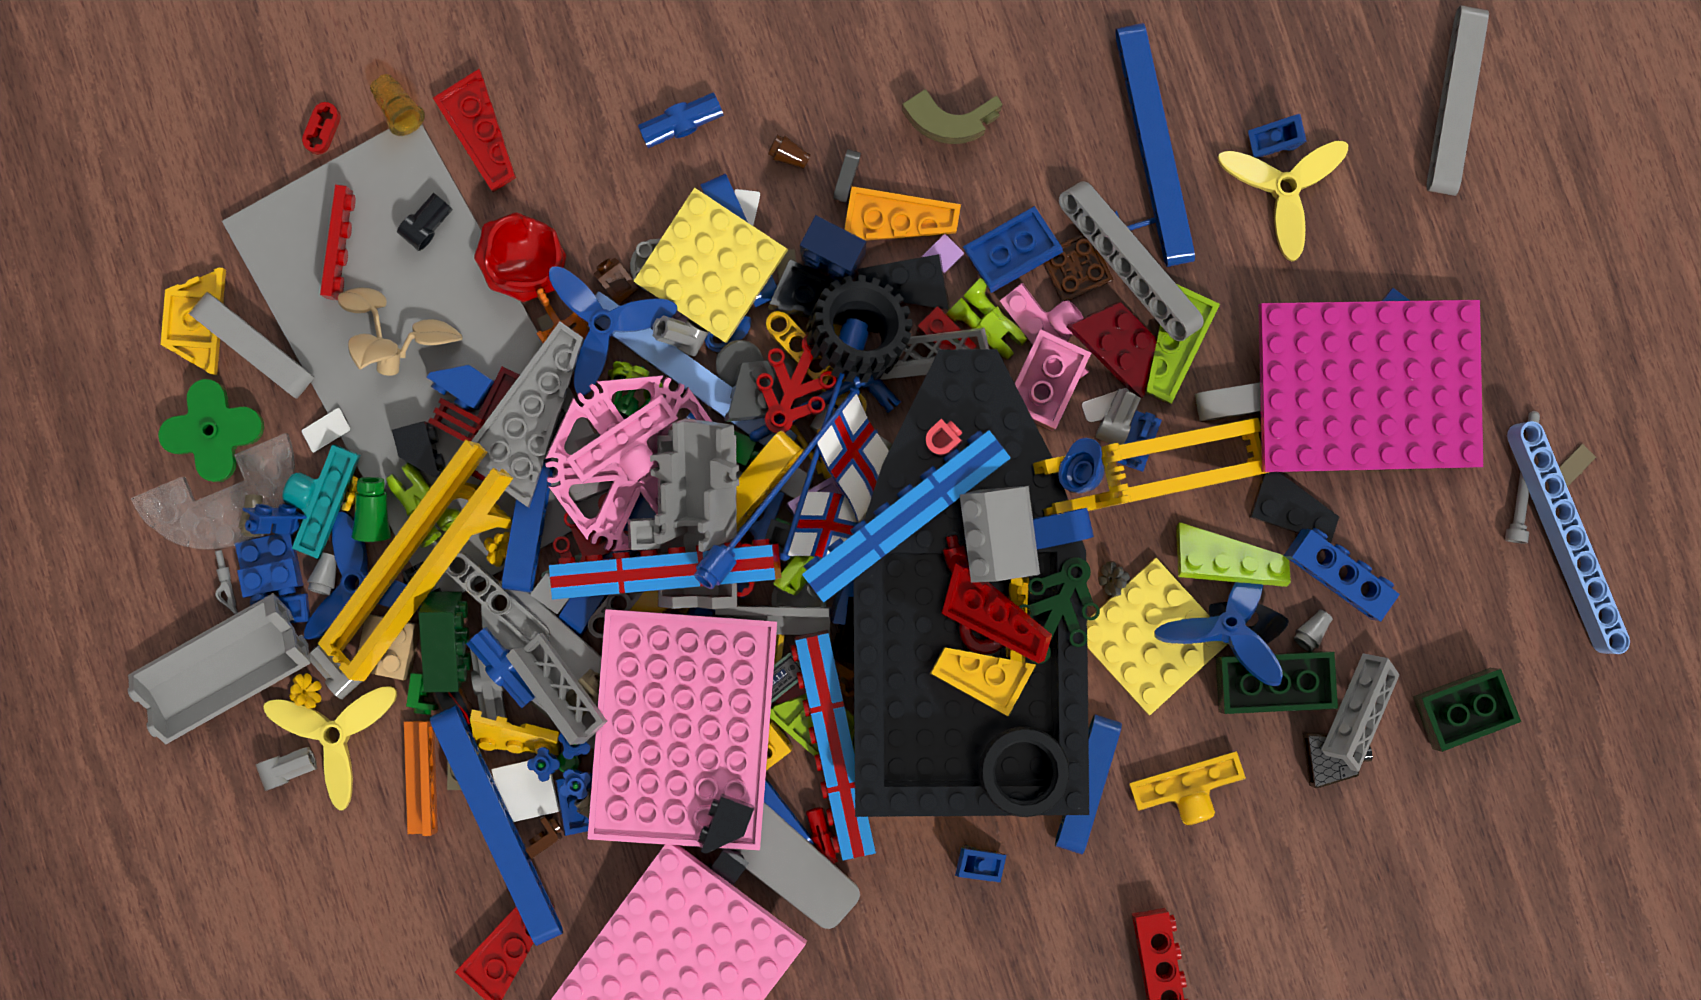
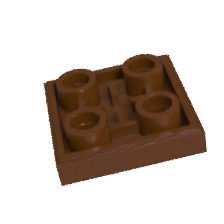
(1077, 269)

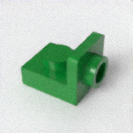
(416, 695)

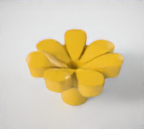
(350, 496)
(497, 548)
(304, 692)

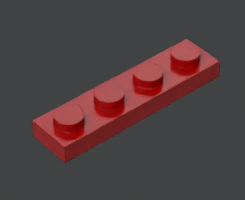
(339, 231)

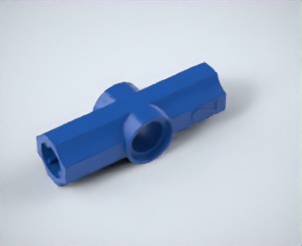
(680, 120)
(498, 667)

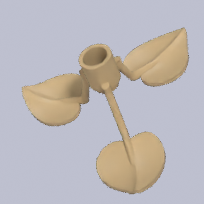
(370, 349)

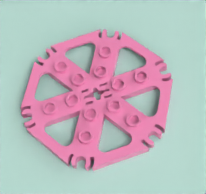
(622, 492)

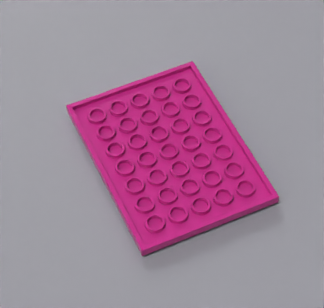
(1370, 385)

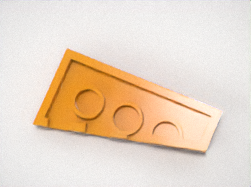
(892, 215)

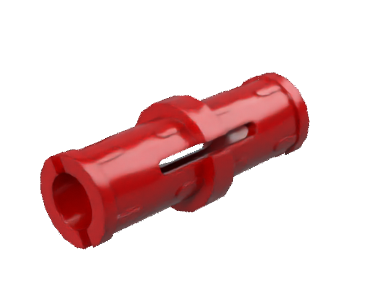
(821, 834)

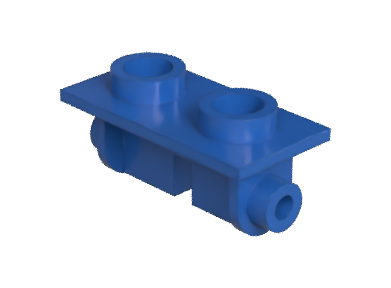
(1142, 428)
(263, 516)

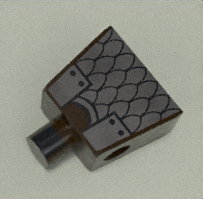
(1325, 769)

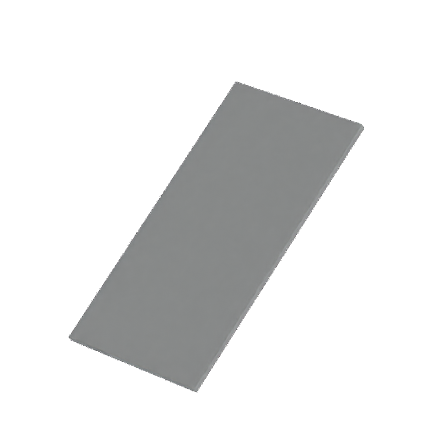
(285, 252)

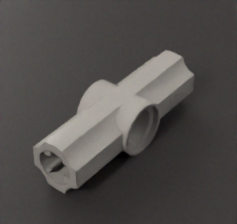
(488, 692)

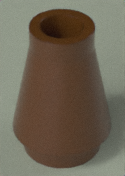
(788, 152)

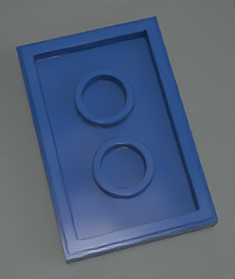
(1013, 249)

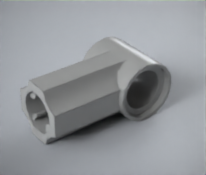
(685, 336)
(1116, 424)
(335, 678)
(282, 769)

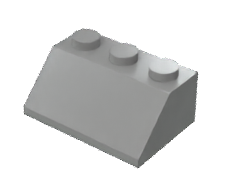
(999, 534)

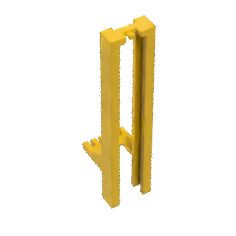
(1123, 494)
(477, 516)

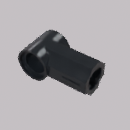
(420, 227)

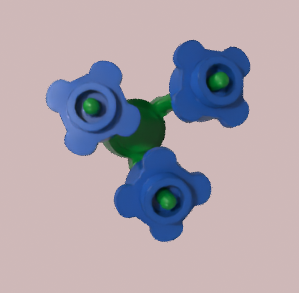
(568, 762)

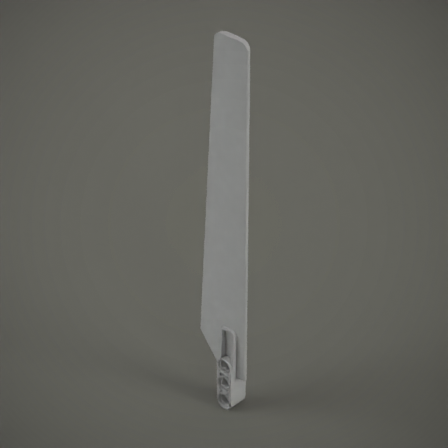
(785, 857)

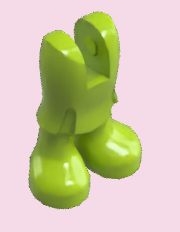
(993, 321)
(412, 497)

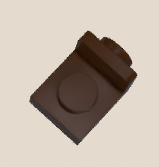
(615, 280)
(541, 841)

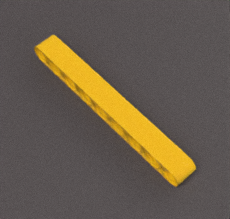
(752, 490)

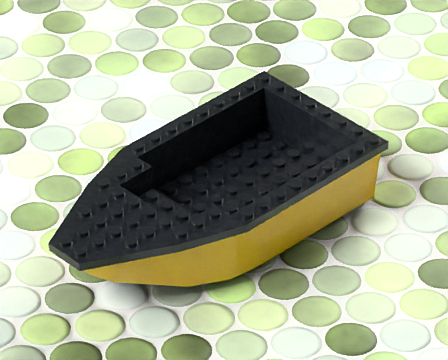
(912, 730)

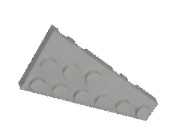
(526, 417)

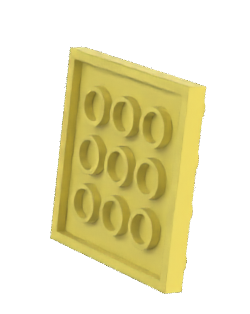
(711, 265)
(1126, 642)

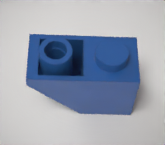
(464, 383)

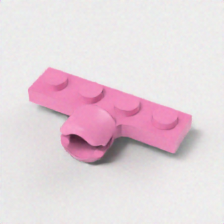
(1032, 317)
(625, 444)

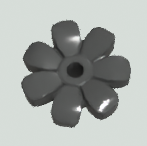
(1113, 578)

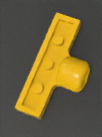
(1189, 787)

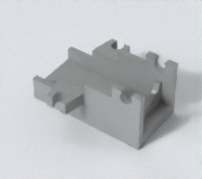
(698, 483)

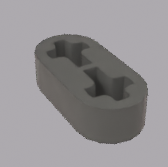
(847, 175)

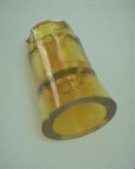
(397, 106)

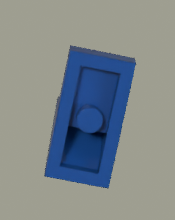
(1277, 136)
(980, 864)

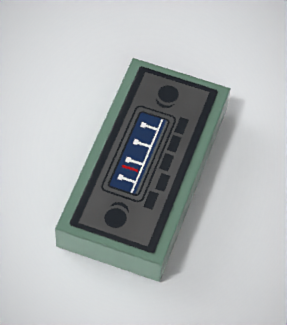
(784, 676)

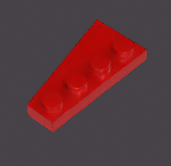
(474, 122)
(994, 615)

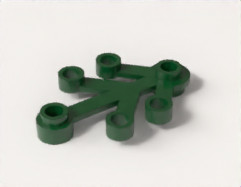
(1061, 603)

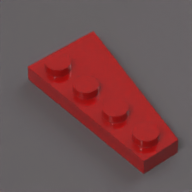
(497, 958)

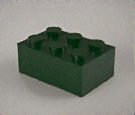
(444, 641)
(1466, 709)

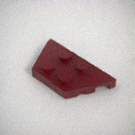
(1118, 344)

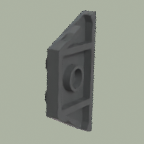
(748, 400)

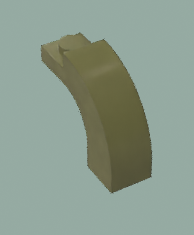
(946, 127)

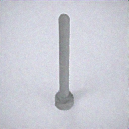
(1518, 530)

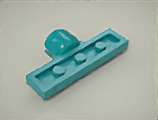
(320, 499)

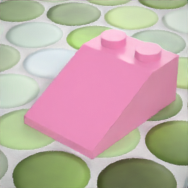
(1050, 377)

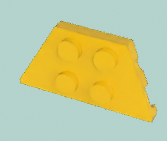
(184, 333)

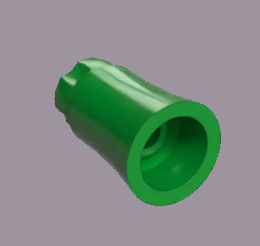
(371, 512)

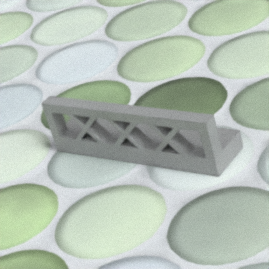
(920, 365)
(790, 619)
(550, 697)
(1359, 710)

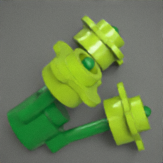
(628, 404)

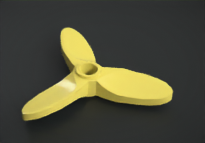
(1288, 210)
(316, 726)

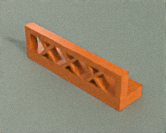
(420, 778)

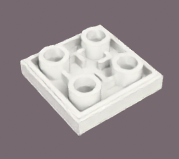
(524, 792)

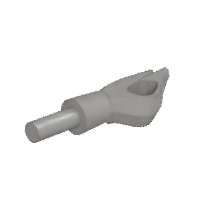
(224, 577)

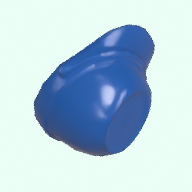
(1082, 466)

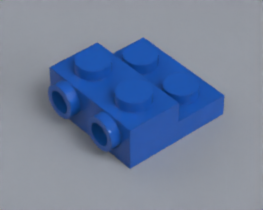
(268, 566)

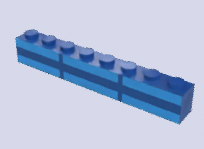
(905, 516)

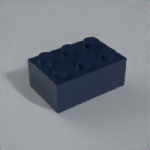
(832, 249)

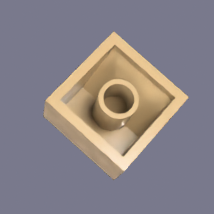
(400, 656)

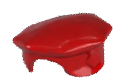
(518, 255)

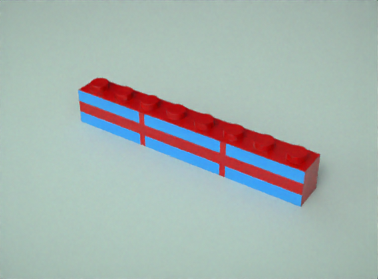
(657, 571)
(834, 742)

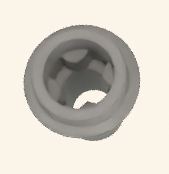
(323, 576)
(1312, 632)

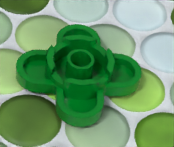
(232, 428)

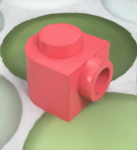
(943, 438)

